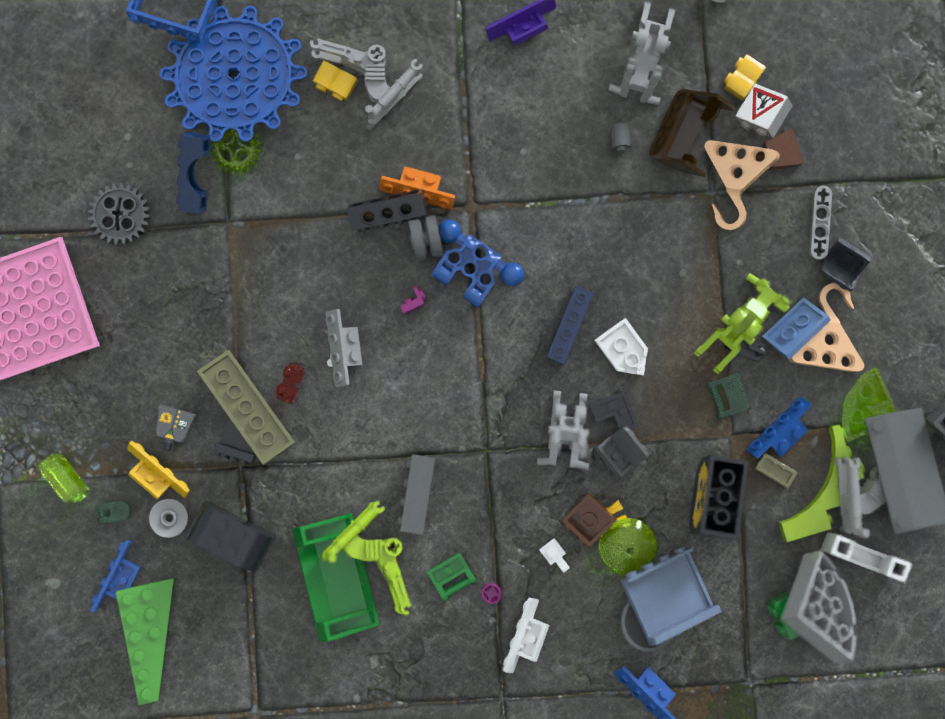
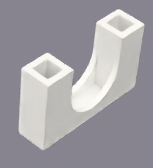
(866, 557)

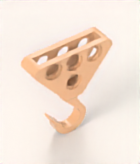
(751, 172)
(841, 344)

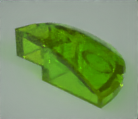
(865, 400)

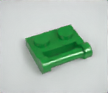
(449, 570)

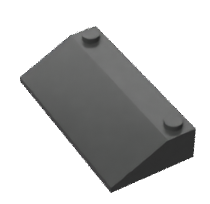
(907, 470)

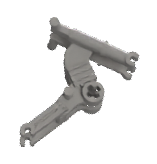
(650, 42)
(374, 72)
(567, 431)
(855, 501)

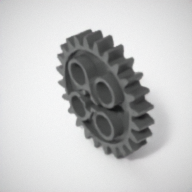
(136, 214)

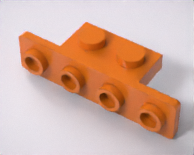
(414, 180)

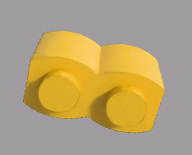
(744, 77)
(335, 81)

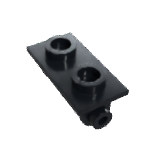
(751, 351)

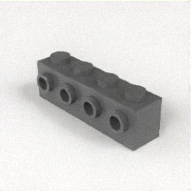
(417, 494)

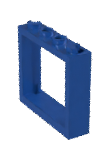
(171, 27)

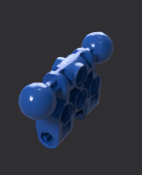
(510, 273)

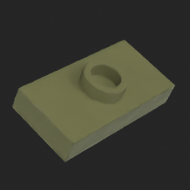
(775, 470)

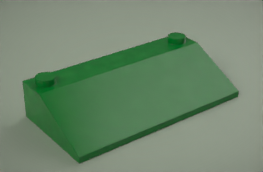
(337, 589)

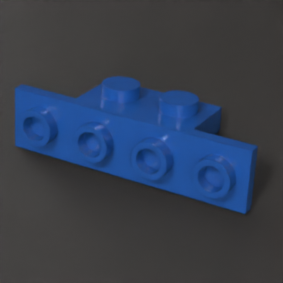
(783, 431)
(121, 576)
(648, 690)

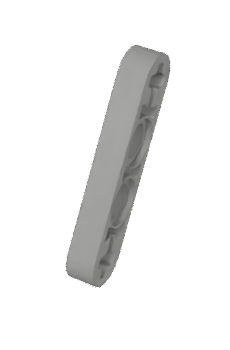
(823, 223)

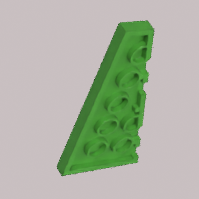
(145, 624)

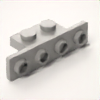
(343, 347)

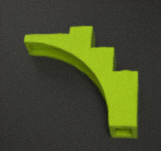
(814, 516)

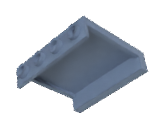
(669, 596)

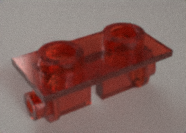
(285, 388)

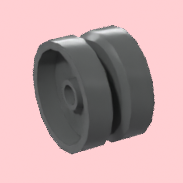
(425, 238)

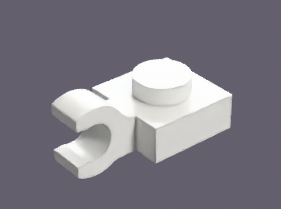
(553, 553)

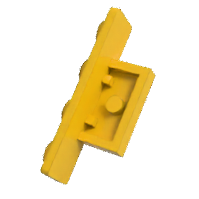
(152, 475)

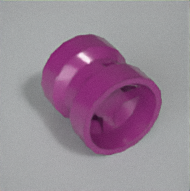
(491, 593)

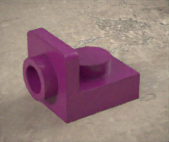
(411, 304)

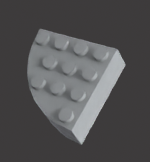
(822, 608)

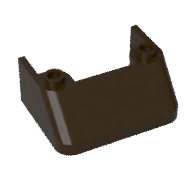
(682, 127)

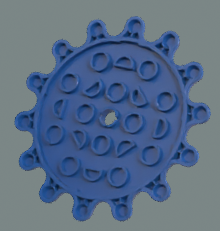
(249, 98)

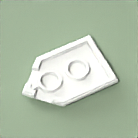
(624, 348)

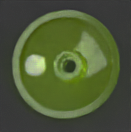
(619, 538)

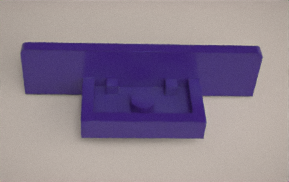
(522, 23)

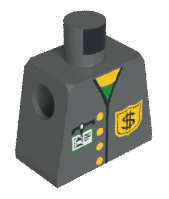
(174, 425)

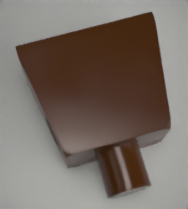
(787, 148)

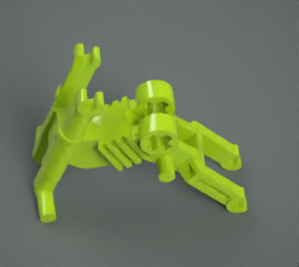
(745, 321)
(372, 551)

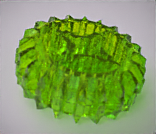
(218, 146)

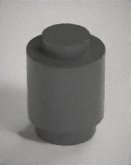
(620, 137)

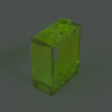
(63, 478)

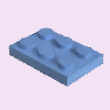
(796, 328)

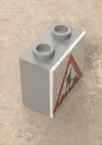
(763, 111)

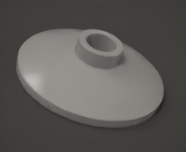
(159, 522)

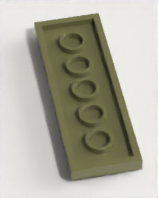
(246, 407)

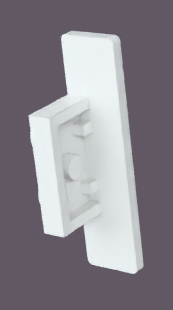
(528, 637)

